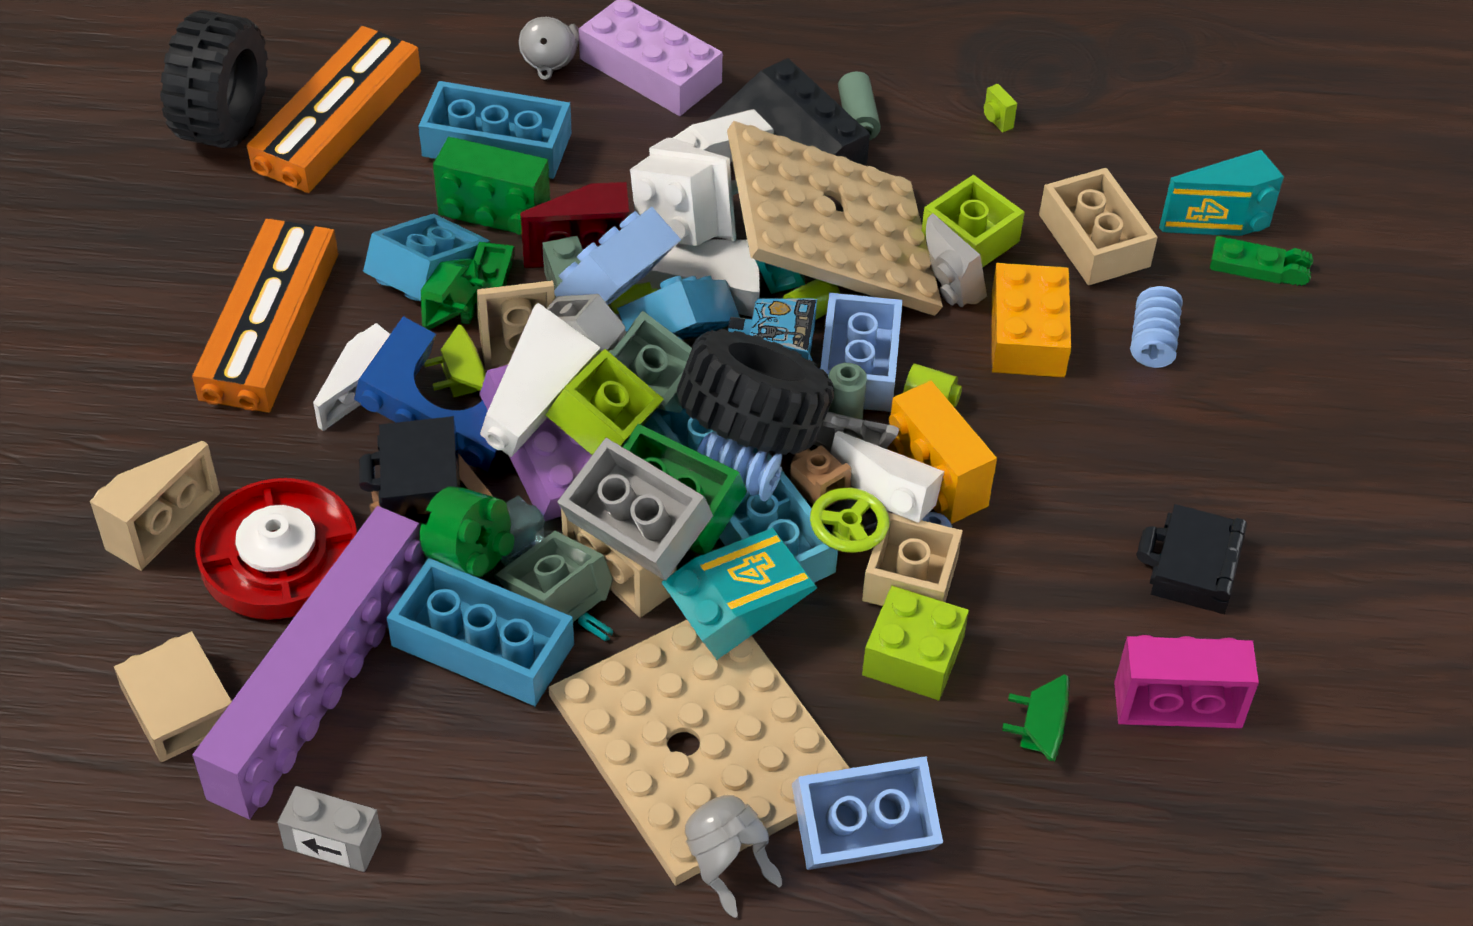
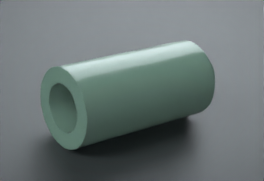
(859, 101)
(849, 390)

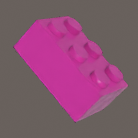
(1185, 681)

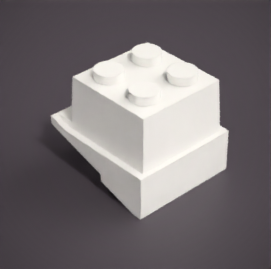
(687, 190)

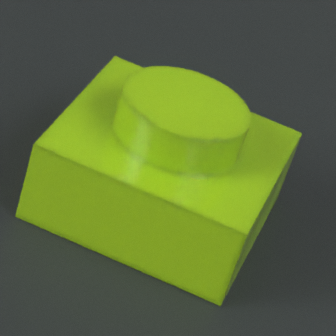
(1000, 108)

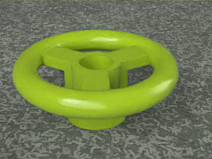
(847, 529)

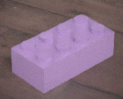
(650, 55)

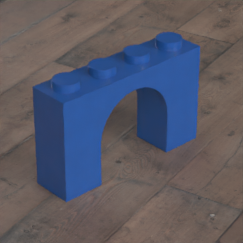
(391, 391)

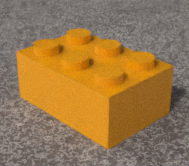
(1030, 320)
(941, 438)

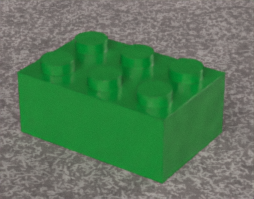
(488, 184)
(715, 481)

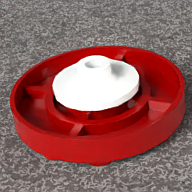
(272, 545)

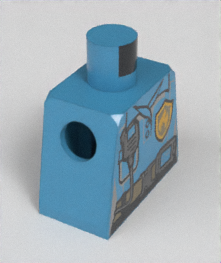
(782, 321)

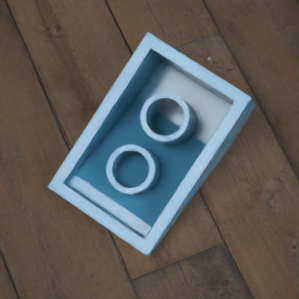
(412, 250)

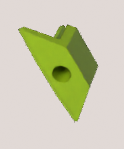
(460, 364)

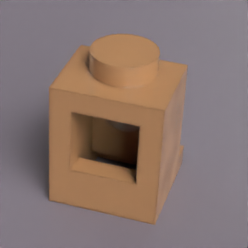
(818, 472)

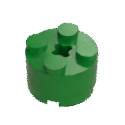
(467, 530)

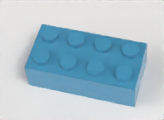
(498, 120)
(481, 631)

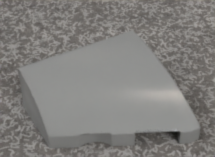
(869, 431)

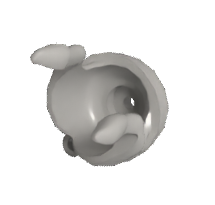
(556, 53)
(716, 838)

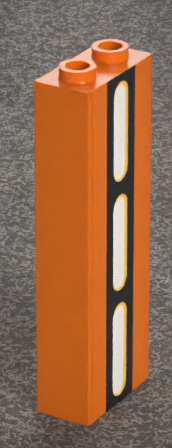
(334, 109)
(266, 316)

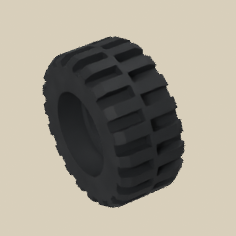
(214, 78)
(755, 392)

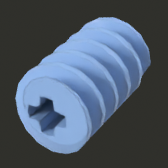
(1156, 326)
(756, 471)

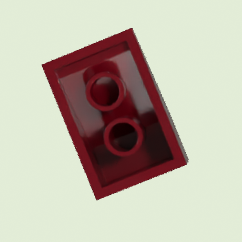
(580, 213)

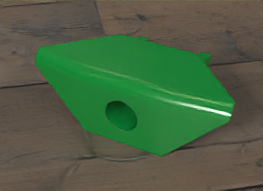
(448, 291)
(1044, 717)

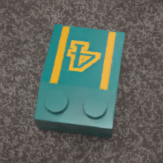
(1223, 197)
(738, 589)

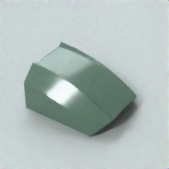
(655, 358)
(559, 575)

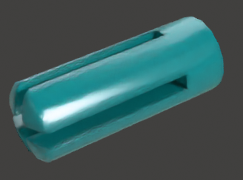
(585, 621)

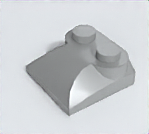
(954, 264)

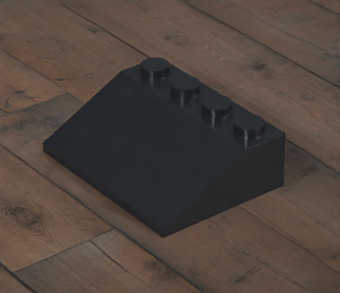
(800, 111)

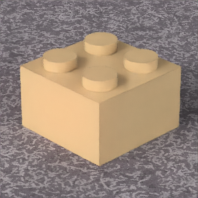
(913, 558)

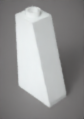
(716, 259)
(539, 369)

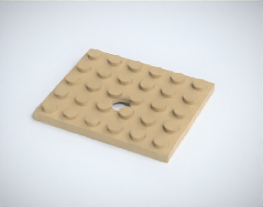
(791, 225)
(738, 707)

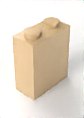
(173, 694)

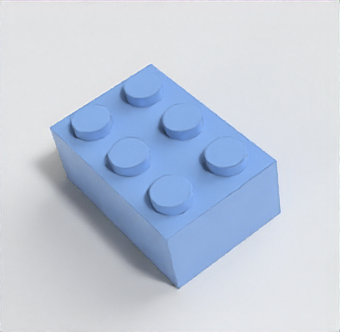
(620, 259)
(865, 334)
(866, 813)

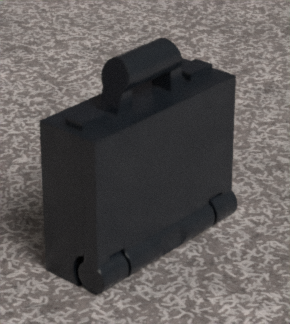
(414, 463)
(1196, 557)

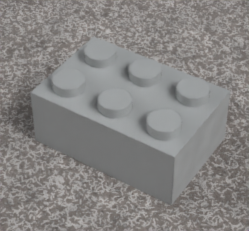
(635, 508)

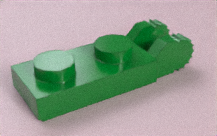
(1261, 261)
(493, 267)

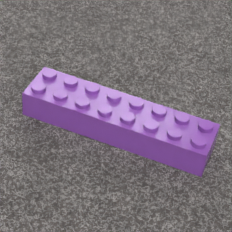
(309, 665)

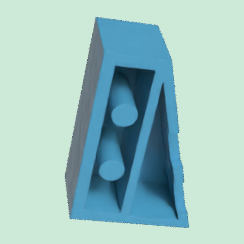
(685, 306)

